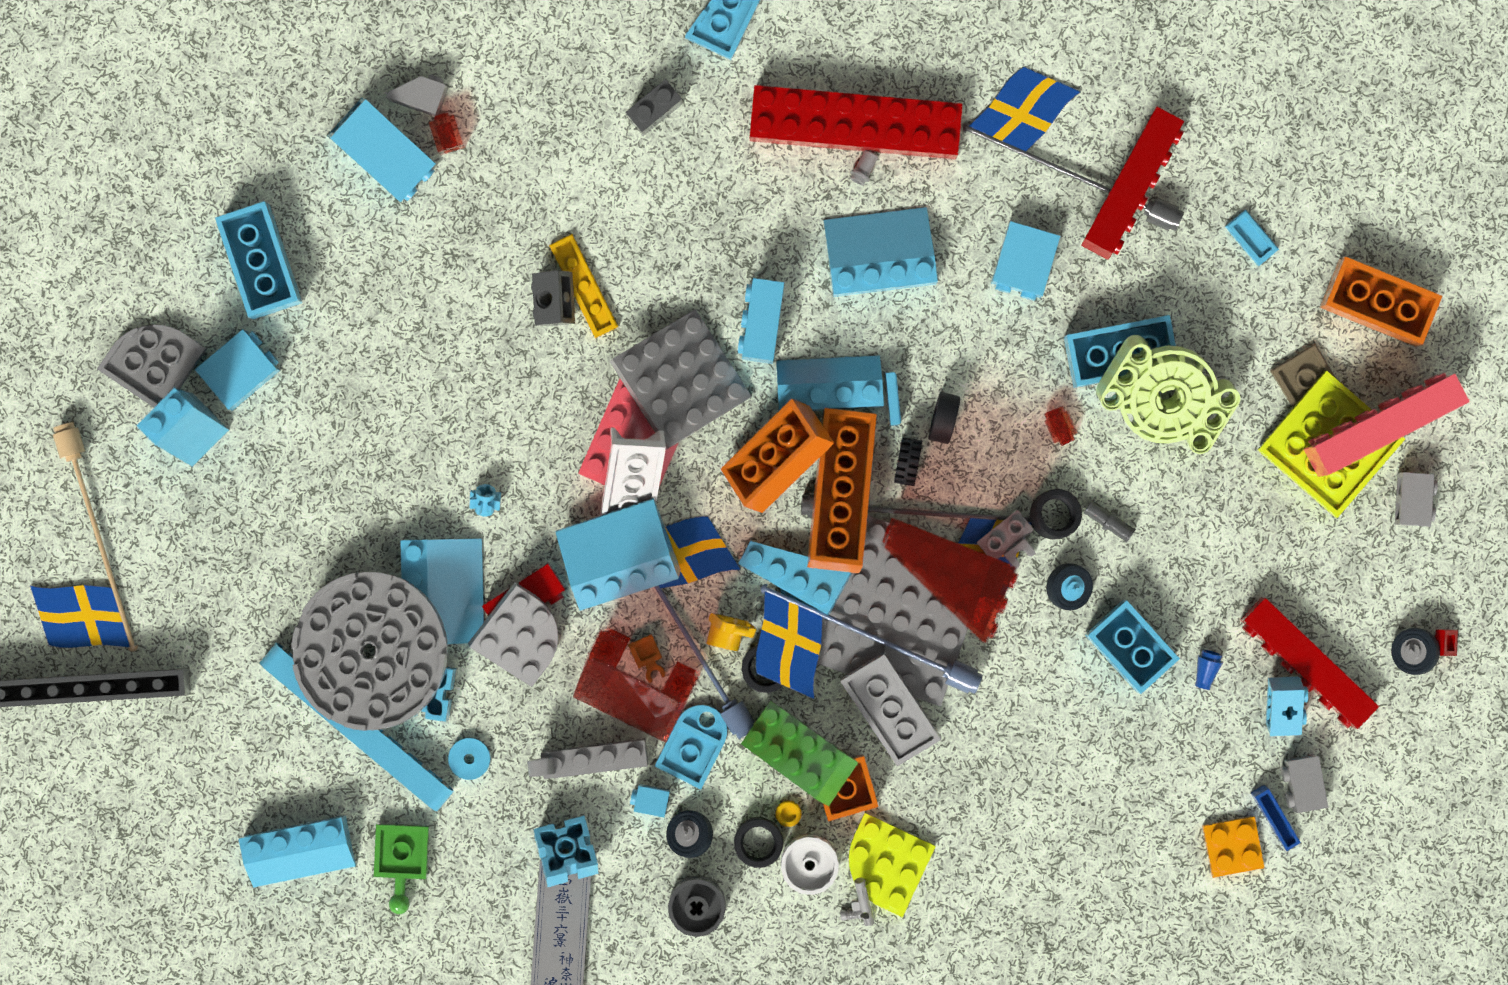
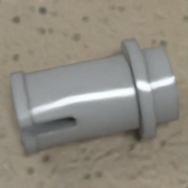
(863, 168)

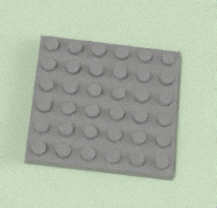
(899, 609)

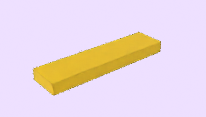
(584, 285)

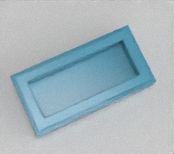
(1251, 238)
(892, 399)

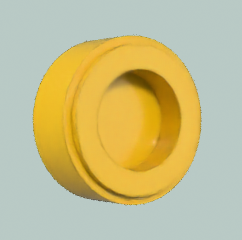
(788, 813)

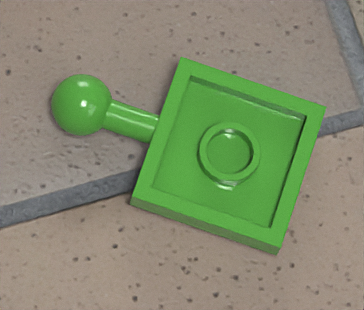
(401, 855)

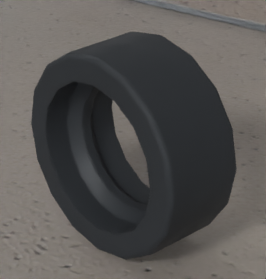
(944, 418)
(1074, 510)
(750, 680)
(753, 861)

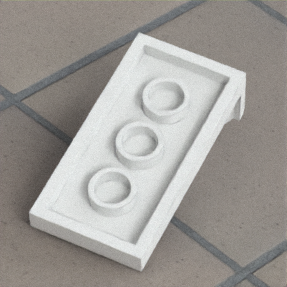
(632, 471)

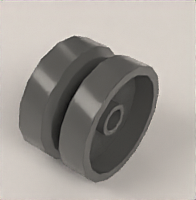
(696, 921)

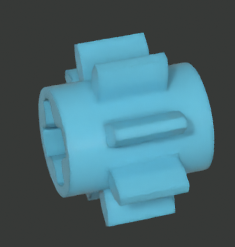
(485, 500)

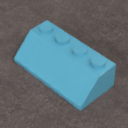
(831, 382)
(297, 851)

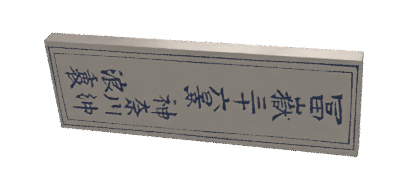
(560, 931)

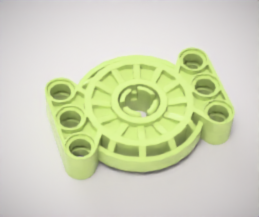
(1164, 370)

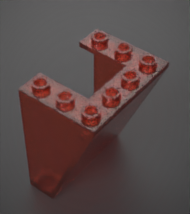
(958, 576)
(629, 697)

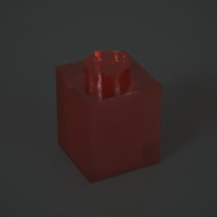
(446, 133)

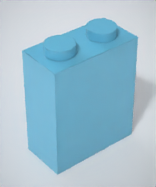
(1025, 260)
(238, 369)

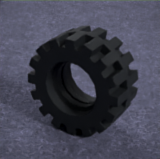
(908, 461)

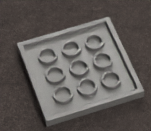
(680, 378)

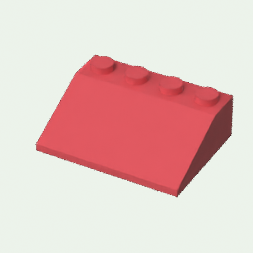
(630, 423)

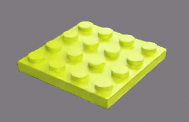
(1316, 413)

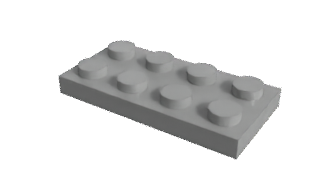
(890, 709)

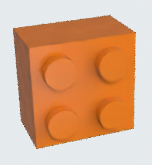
(855, 794)

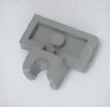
(1008, 539)

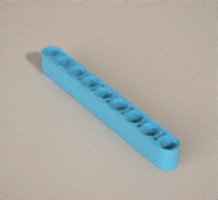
(374, 743)

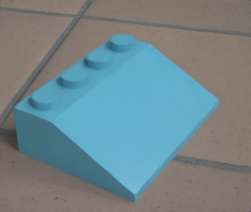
(880, 252)
(617, 554)
(451, 579)

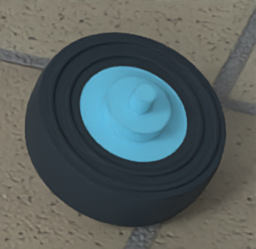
(1069, 586)

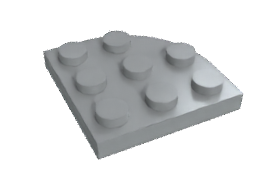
(152, 361)
(518, 635)

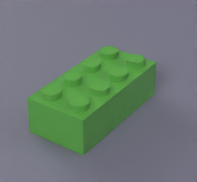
(799, 753)

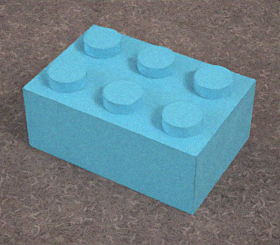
(761, 320)
(1132, 646)

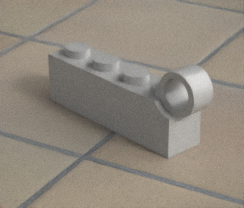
(590, 759)

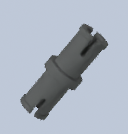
(1109, 521)

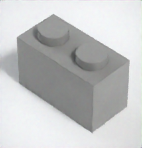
(1415, 499)
(1304, 783)

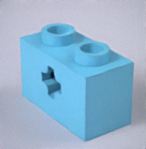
(1285, 706)

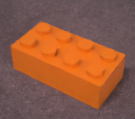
(1381, 301)
(777, 455)

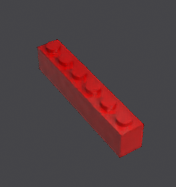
(1132, 183)
(1309, 663)

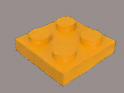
(1233, 846)

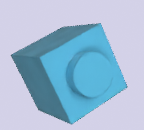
(650, 800)

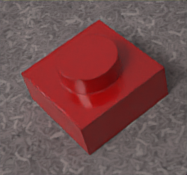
(1447, 641)

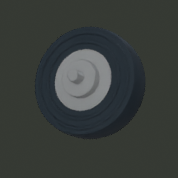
(1415, 651)
(689, 834)

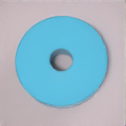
(481, 758)

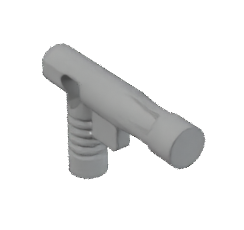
(859, 906)

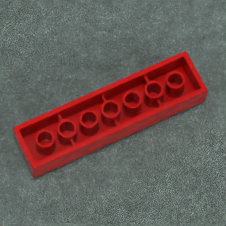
(855, 122)

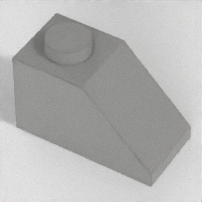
(421, 94)

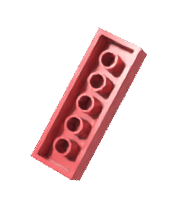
(1389, 423)

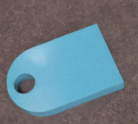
(693, 747)

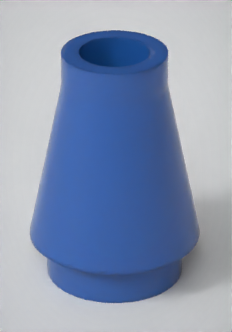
(1207, 668)

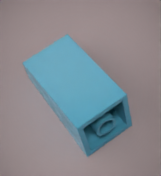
(382, 150)
(183, 426)

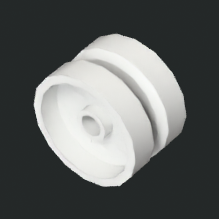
(806, 848)

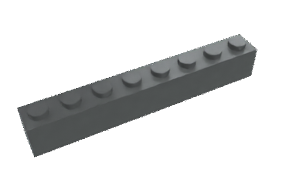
(95, 687)

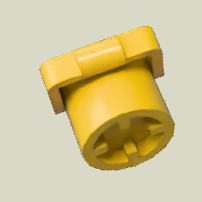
(728, 631)

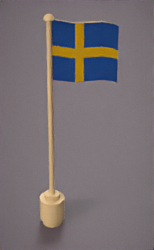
(84, 612)

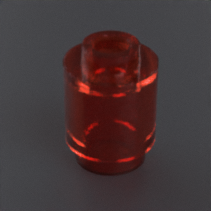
(1060, 426)

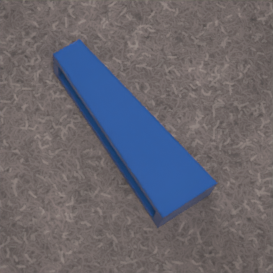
(1275, 817)

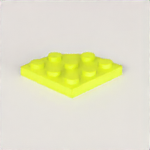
(888, 862)

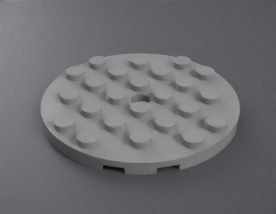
(407, 657)

